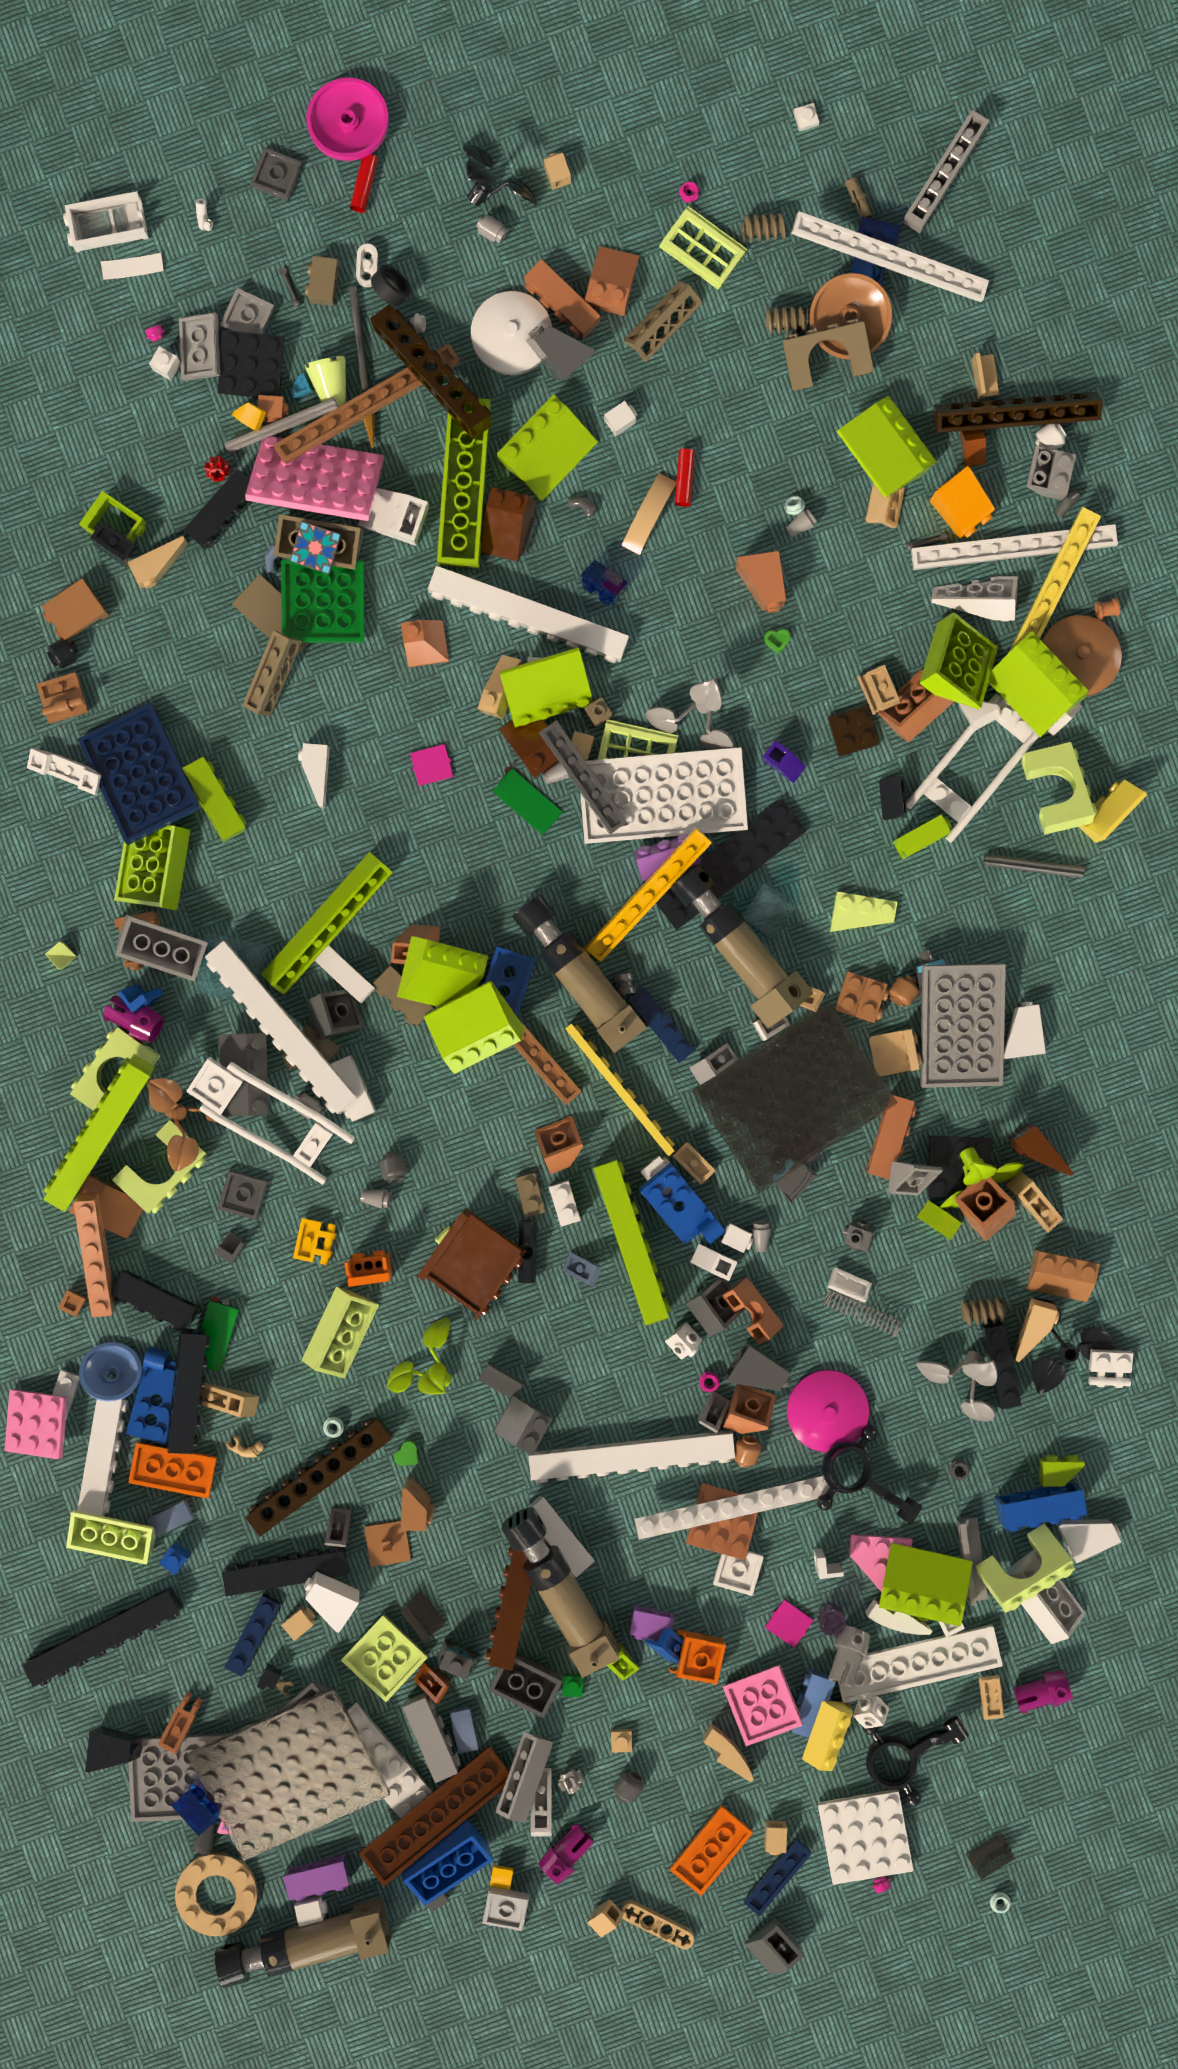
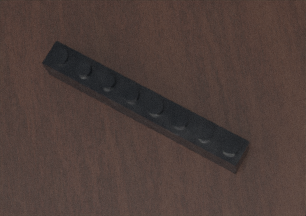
(102, 1636)

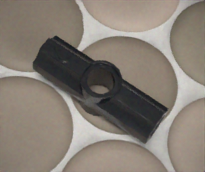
(527, 1237)

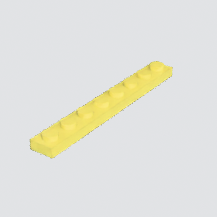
(1059, 574)
(626, 1095)

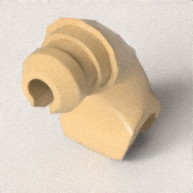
(251, 1451)

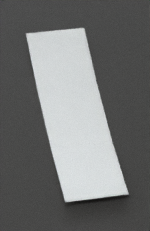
(132, 266)

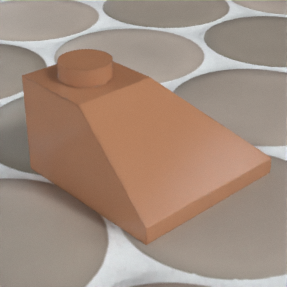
(424, 642)
(559, 1144)
(749, 1410)

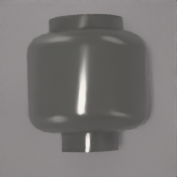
(393, 1167)
(628, 1787)

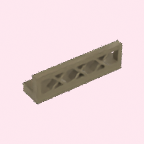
(660, 314)
(270, 673)

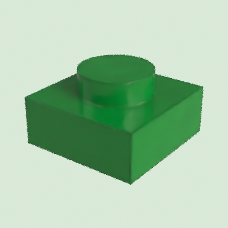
(572, 1685)

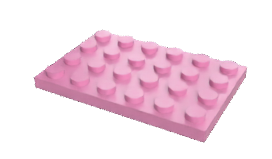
(319, 481)

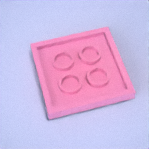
(36, 1424)
(763, 1705)

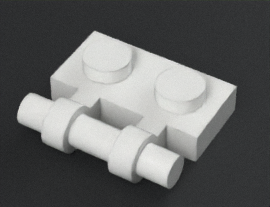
(1110, 1361)

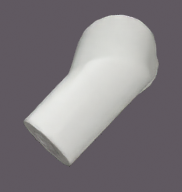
(201, 211)

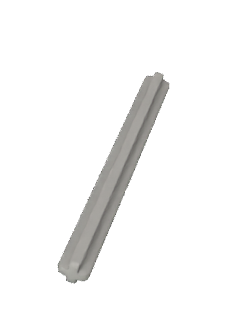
(281, 425)

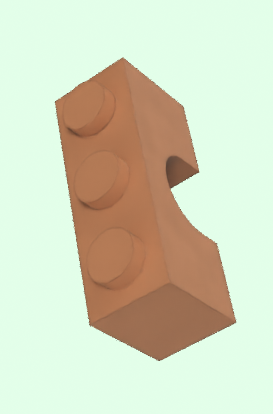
(764, 1320)

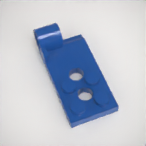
(517, 985)
(691, 1217)
(155, 1379)

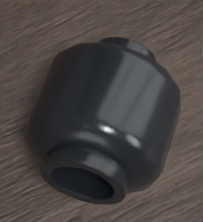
(62, 653)

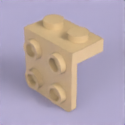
(895, 1052)

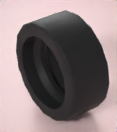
(390, 285)

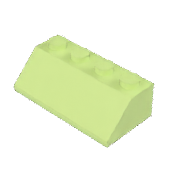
(340, 1333)
(110, 1537)

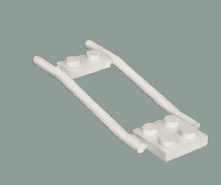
(949, 800)
(217, 1086)

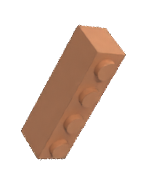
(561, 299)
(890, 1137)

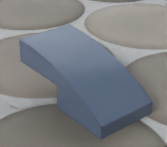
(171, 1518)
(464, 1730)

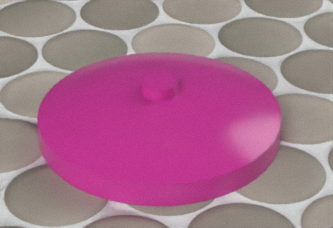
(347, 119)
(827, 1409)

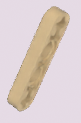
(659, 1921)

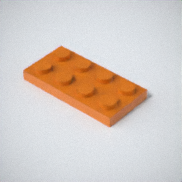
(172, 1472)
(711, 1850)

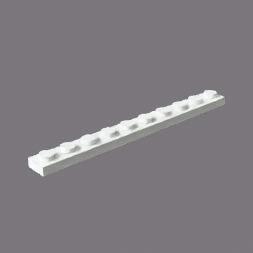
(889, 256)
(1005, 548)
(730, 1507)

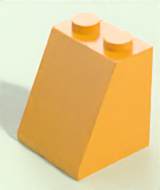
(963, 503)

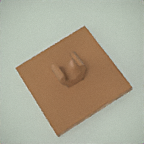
(387, 1543)

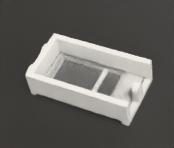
(105, 221)

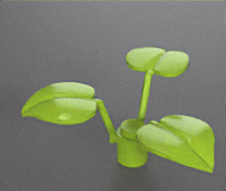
(981, 1171)
(436, 1377)

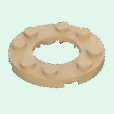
(226, 1866)

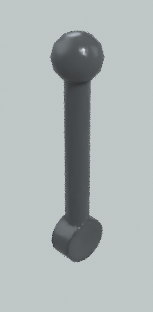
(283, 272)
(943, 538)

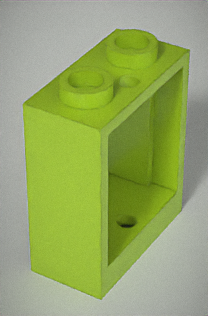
(98, 509)
(922, 836)

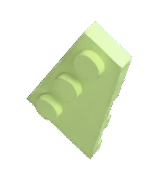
(860, 911)

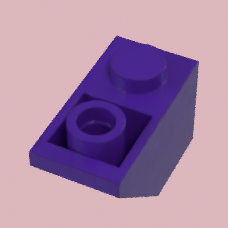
(783, 761)

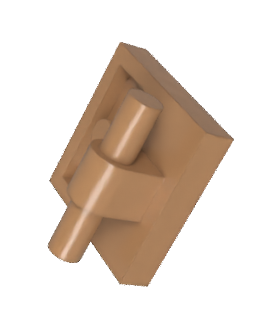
(62, 698)

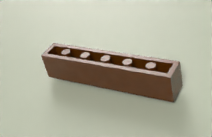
(510, 1614)

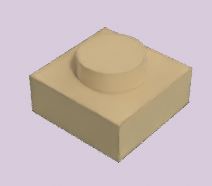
(813, 1002)
(621, 1740)

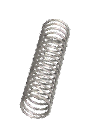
(831, 1293)

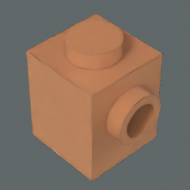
(275, 407)

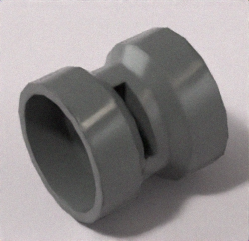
(624, 983)

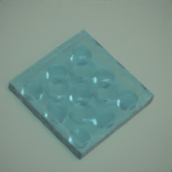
(251, 953)

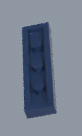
(661, 1025)
(252, 1635)
(777, 1877)

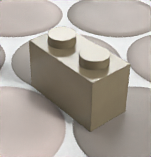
(323, 281)

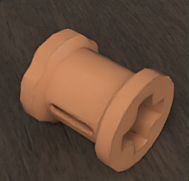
(1107, 608)

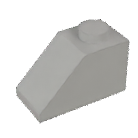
(713, 1063)

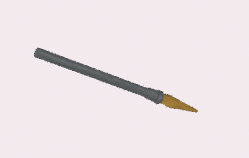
(370, 420)

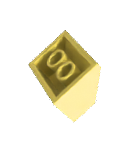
(1113, 809)
(828, 1735)

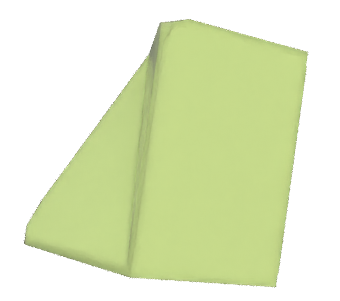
(60, 955)

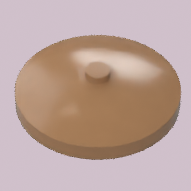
(847, 299)
(1087, 650)

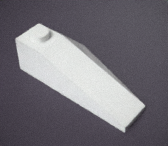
(987, 599)

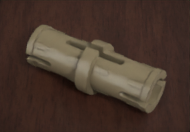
(858, 198)

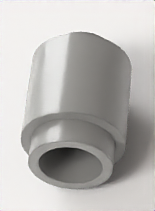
(492, 229)
(310, 1102)

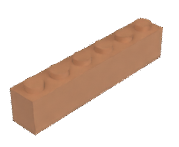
(94, 1254)

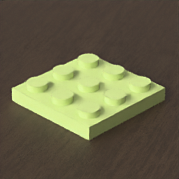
(384, 1658)

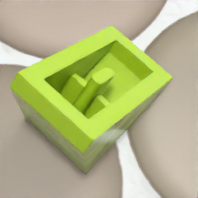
(939, 1219)
(625, 1665)

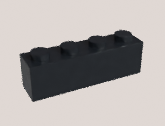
(219, 511)
(154, 1300)
(998, 1349)

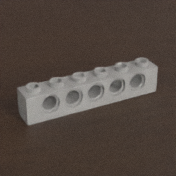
(946, 171)

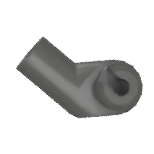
(1071, 499)
(584, 503)

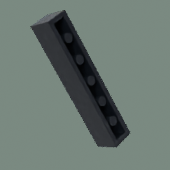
(186, 1391)
(284, 1571)

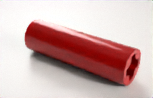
(363, 183)
(684, 477)

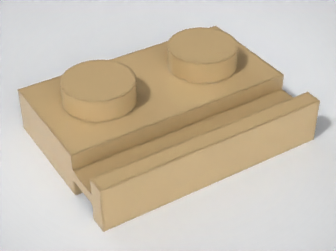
(878, 689)

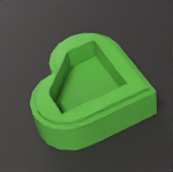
(777, 640)
(407, 1454)

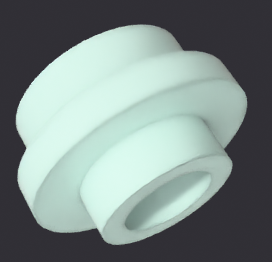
(794, 505)
(333, 1433)
(1000, 1908)

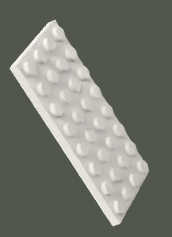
(670, 794)

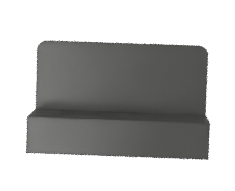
(501, 1380)

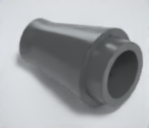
(204, 1842)

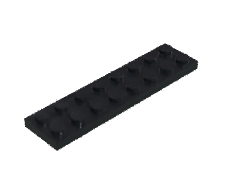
(738, 858)

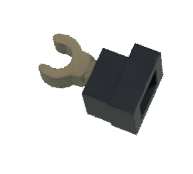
(270, 1678)

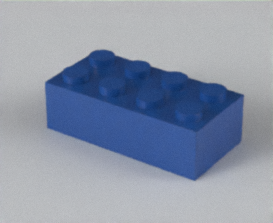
(1040, 1506)
(448, 1863)

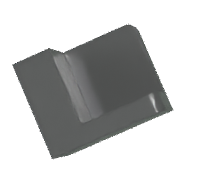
(231, 1247)

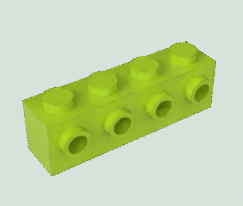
(214, 800)

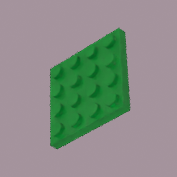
(322, 605)

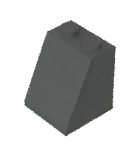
(558, 351)
(757, 1369)

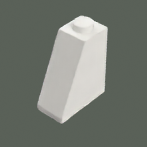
(1025, 1032)
(1088, 1537)
(331, 1599)

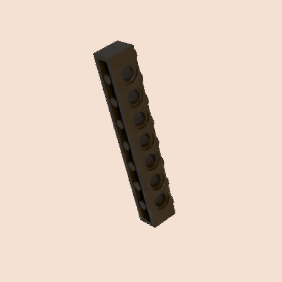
(1017, 412)
(471, 423)
(262, 1522)

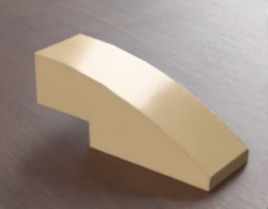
(727, 1752)

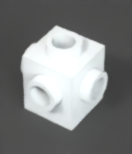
(684, 1341)
(871, 1712)

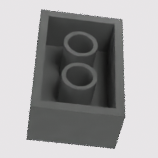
(527, 1685)

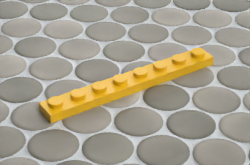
(648, 894)

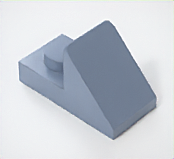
(582, 1269)

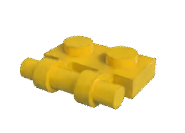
(308, 1239)

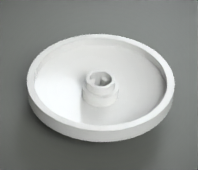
(502, 329)

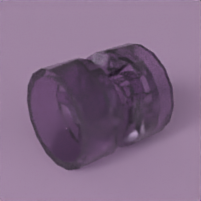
(831, 1619)

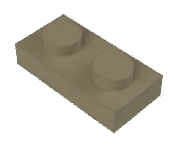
(530, 1195)

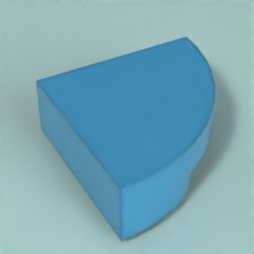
(301, 387)

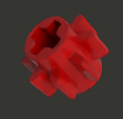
(217, 468)

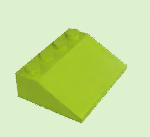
(886, 447)
(547, 448)
(959, 662)
(1037, 684)
(546, 687)
(153, 869)
(439, 972)
(474, 1027)
(926, 1584)

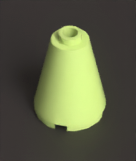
(329, 378)

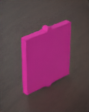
(431, 765)
(789, 1623)

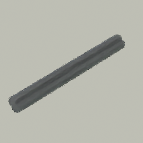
(1033, 866)

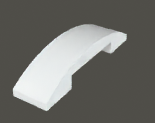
(65, 769)

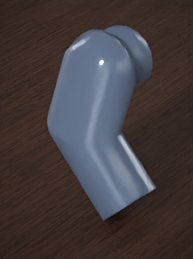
(270, 560)

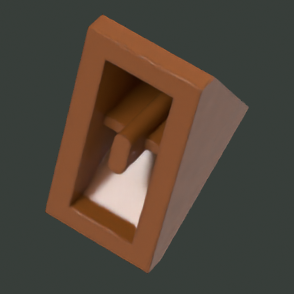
(973, 447)
(432, 1682)

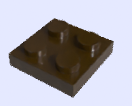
(852, 731)

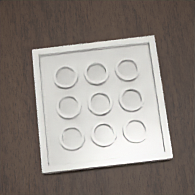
(865, 1836)

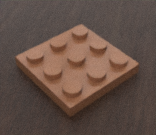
(725, 1537)

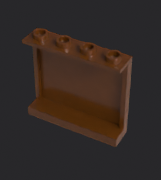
(473, 1263)

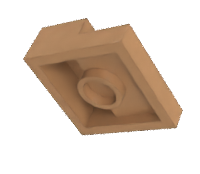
(861, 997)

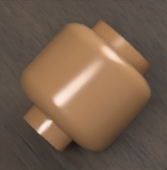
(904, 991)
(747, 1451)

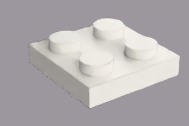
(737, 1573)

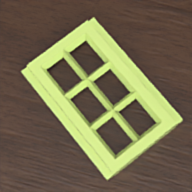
(712, 231)
(637, 732)

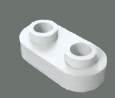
(366, 266)

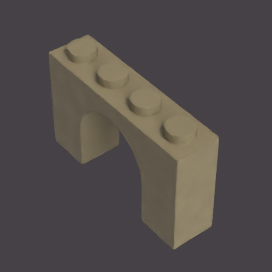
(851, 337)

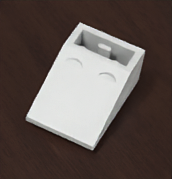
(397, 516)

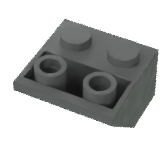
(775, 1947)

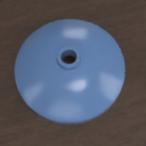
(108, 1360)

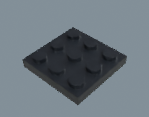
(250, 364)
(945, 1153)

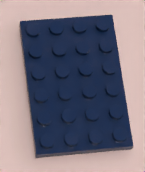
(139, 773)

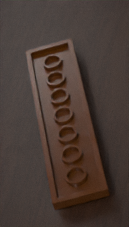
(435, 1816)

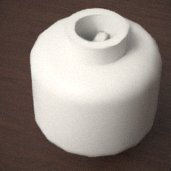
(1051, 436)

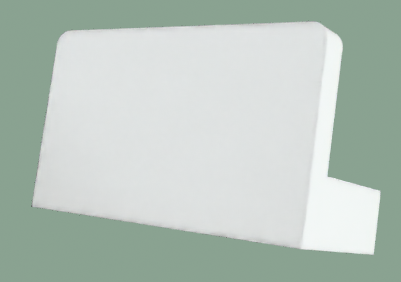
(826, 1570)

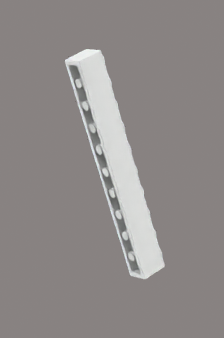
(528, 614)
(281, 1027)
(631, 1455)

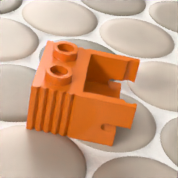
(367, 1275)
(700, 1657)

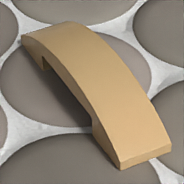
(648, 513)

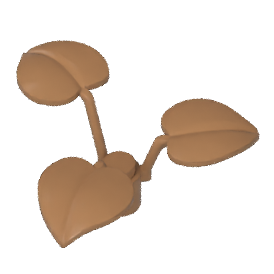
(163, 1099)

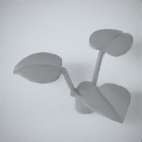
(706, 699)
(982, 1372)

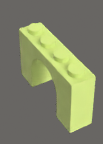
(1061, 761)
(119, 1044)
(151, 1195)
(1012, 1591)

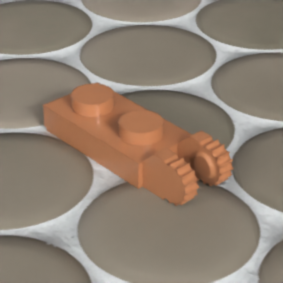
(179, 1725)

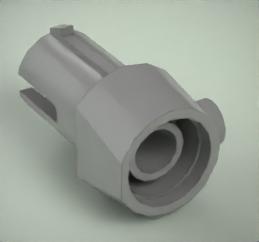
(852, 1647)

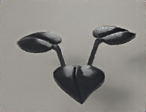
(477, 171)
(1049, 1373)

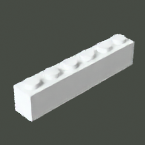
(101, 1457)

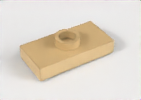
(991, 1697)

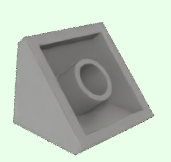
(911, 1177)

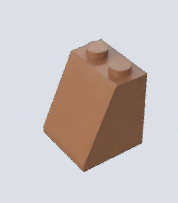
(764, 579)
(986, 1207)

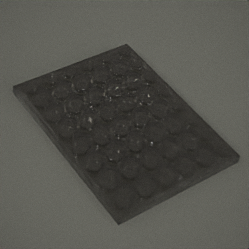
(794, 1097)
(289, 1773)

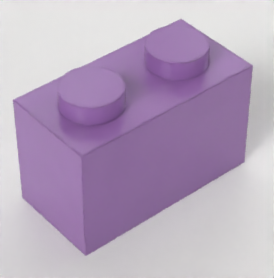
(649, 1623)

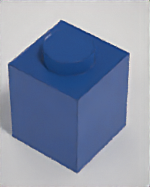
(174, 1558)

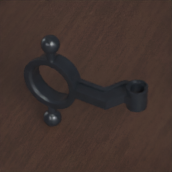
(907, 1510)
(952, 1730)

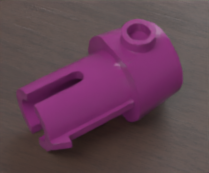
(141, 1024)
(1050, 1690)
(559, 1859)

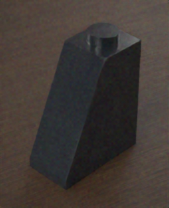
(111, 1748)

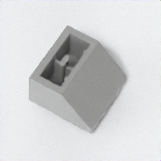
(1051, 472)

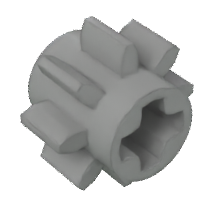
(570, 1780)

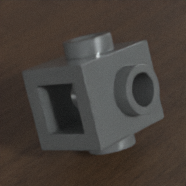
(859, 1235)

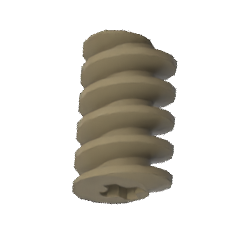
(763, 227)
(786, 320)
(983, 1311)

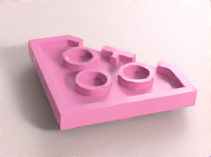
(872, 1554)

